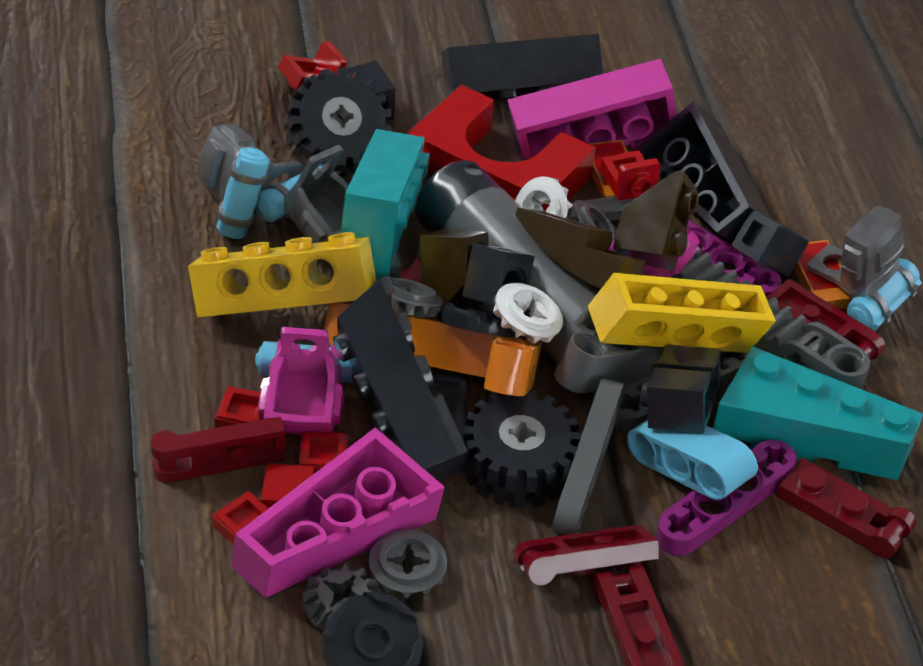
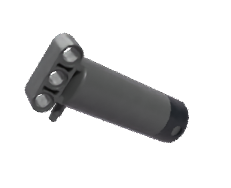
(470, 200)

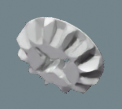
(545, 191)
(544, 318)

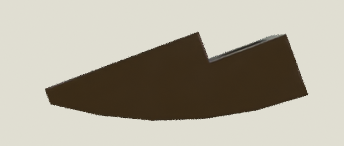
(578, 246)

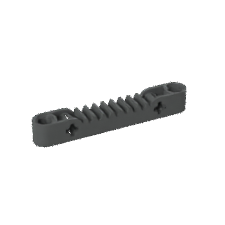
(792, 337)

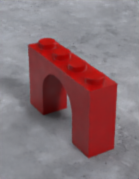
(467, 118)

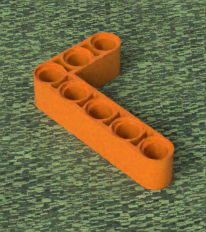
(503, 361)

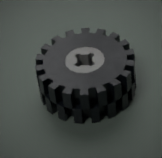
(315, 119)
(520, 448)

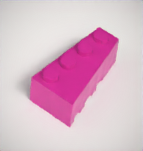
(601, 108)
(336, 515)

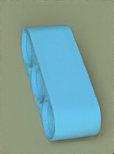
(702, 461)

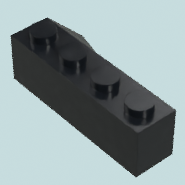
(521, 65)
(701, 149)
(398, 382)

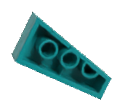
(385, 193)
(816, 416)

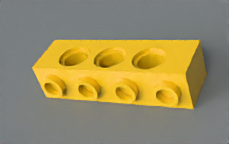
(219, 294)
(680, 313)

